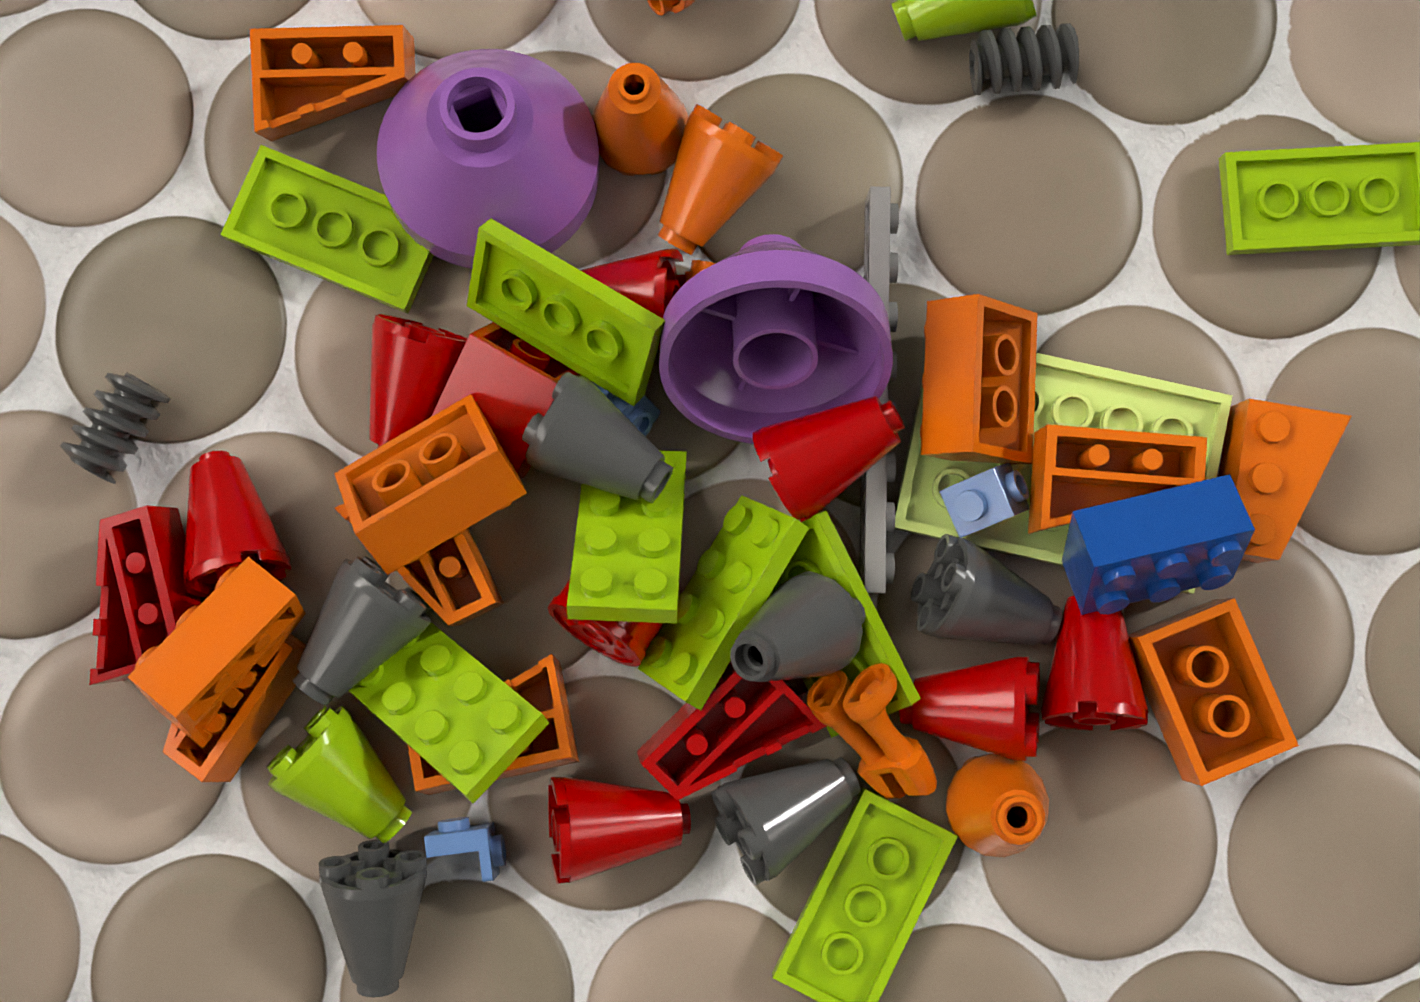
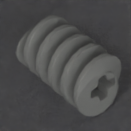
(1024, 57)
(114, 424)

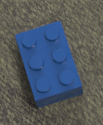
(1156, 545)

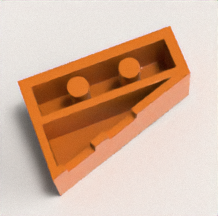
(324, 73)
(1276, 464)
(1099, 466)
(451, 579)
(217, 647)
(241, 727)
(553, 747)

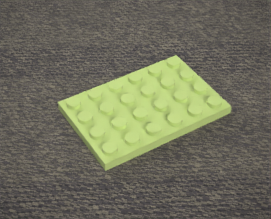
(1066, 396)

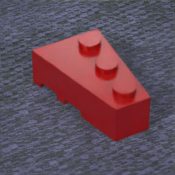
(140, 587)
(731, 730)

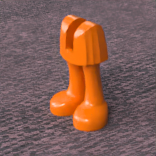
(859, 715)

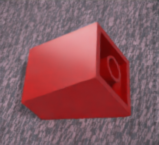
(507, 382)

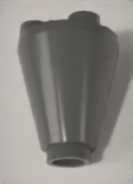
(594, 443)
(980, 599)
(357, 630)
(800, 632)
(782, 812)
(374, 911)

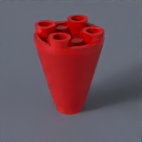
(981, 707)

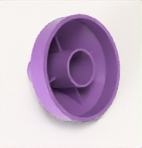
(526, 171)
(772, 339)

